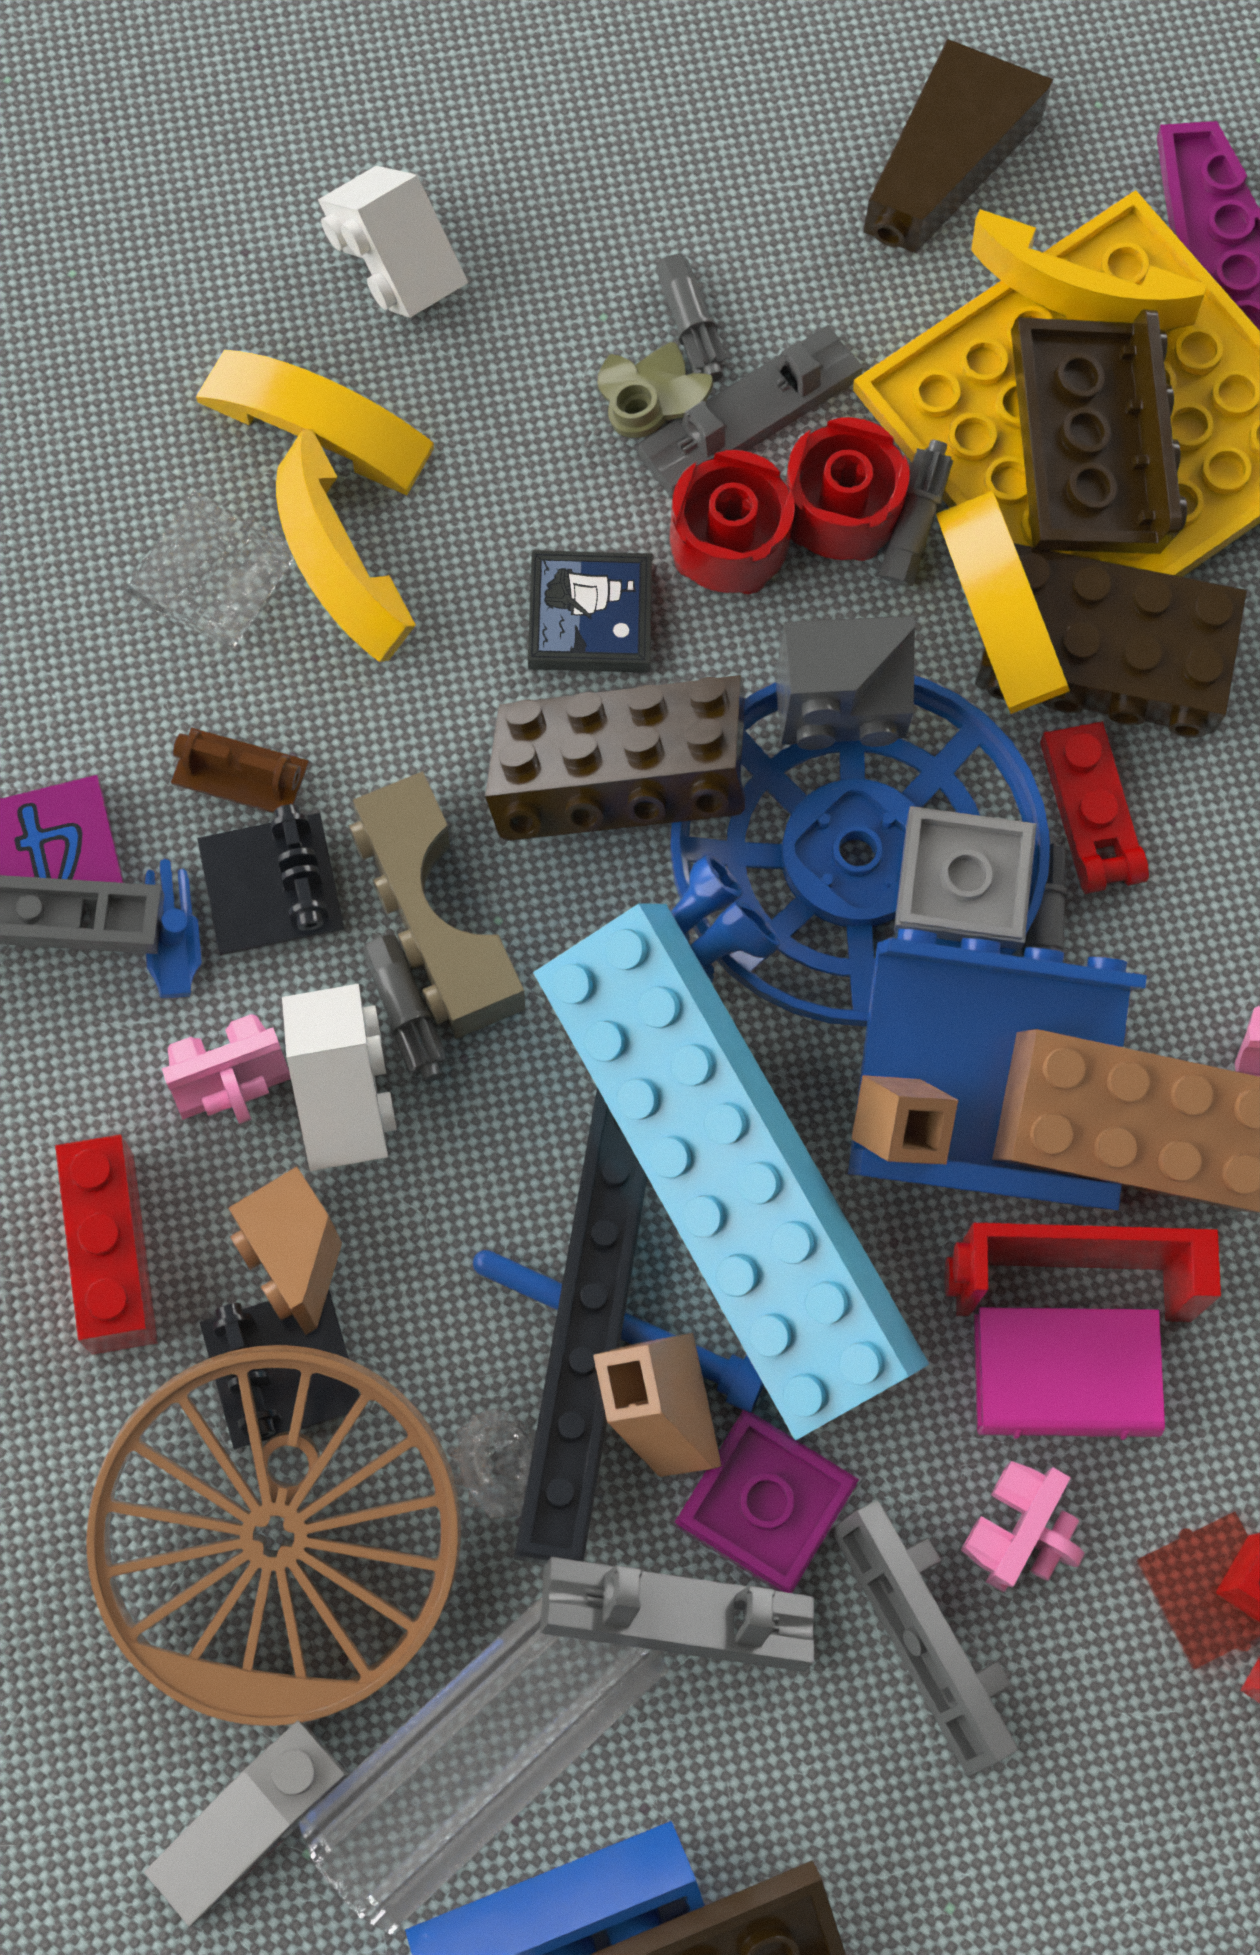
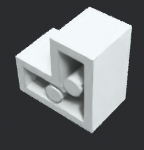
(398, 234)
(332, 1069)

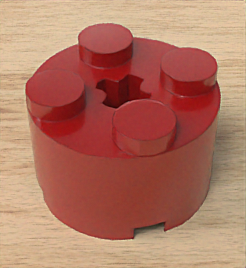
(846, 488)
(731, 522)

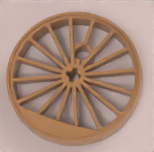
(242, 1692)

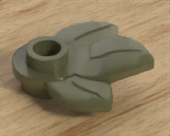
(652, 387)

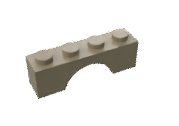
(467, 971)

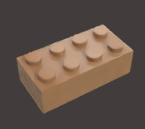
(1132, 1120)

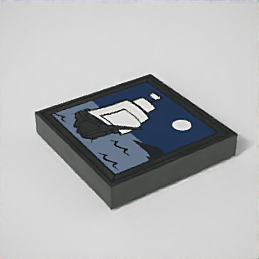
(590, 611)

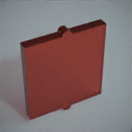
(1185, 1584)

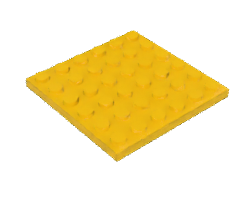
(962, 391)

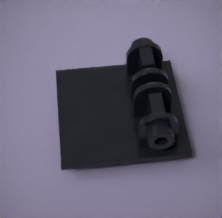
(270, 882)
(276, 1388)

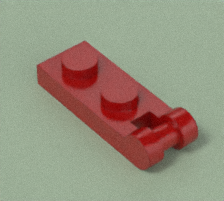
(1093, 807)

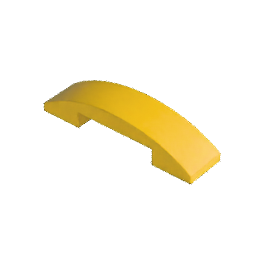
(1076, 290)
(299, 400)
(1002, 603)
(360, 604)

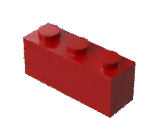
(105, 1244)

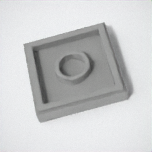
(966, 876)

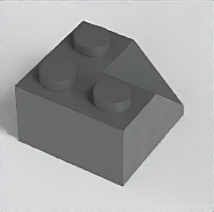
(846, 681)

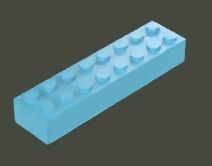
(730, 1168)

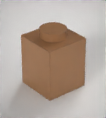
(904, 1120)

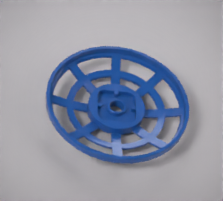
(852, 811)

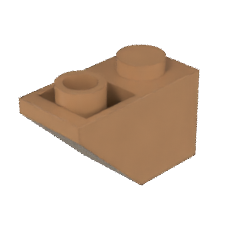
(293, 1241)
(660, 1403)

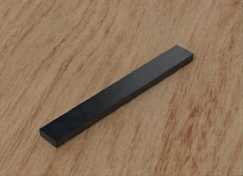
(587, 1323)

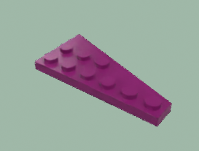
(1213, 208)

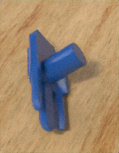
(179, 938)

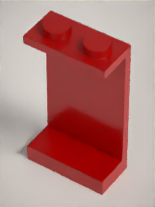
(1184, 1254)

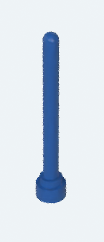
(734, 1376)

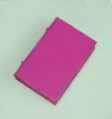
(1068, 1372)

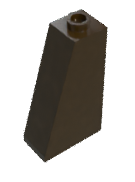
(954, 139)

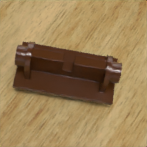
(237, 770)

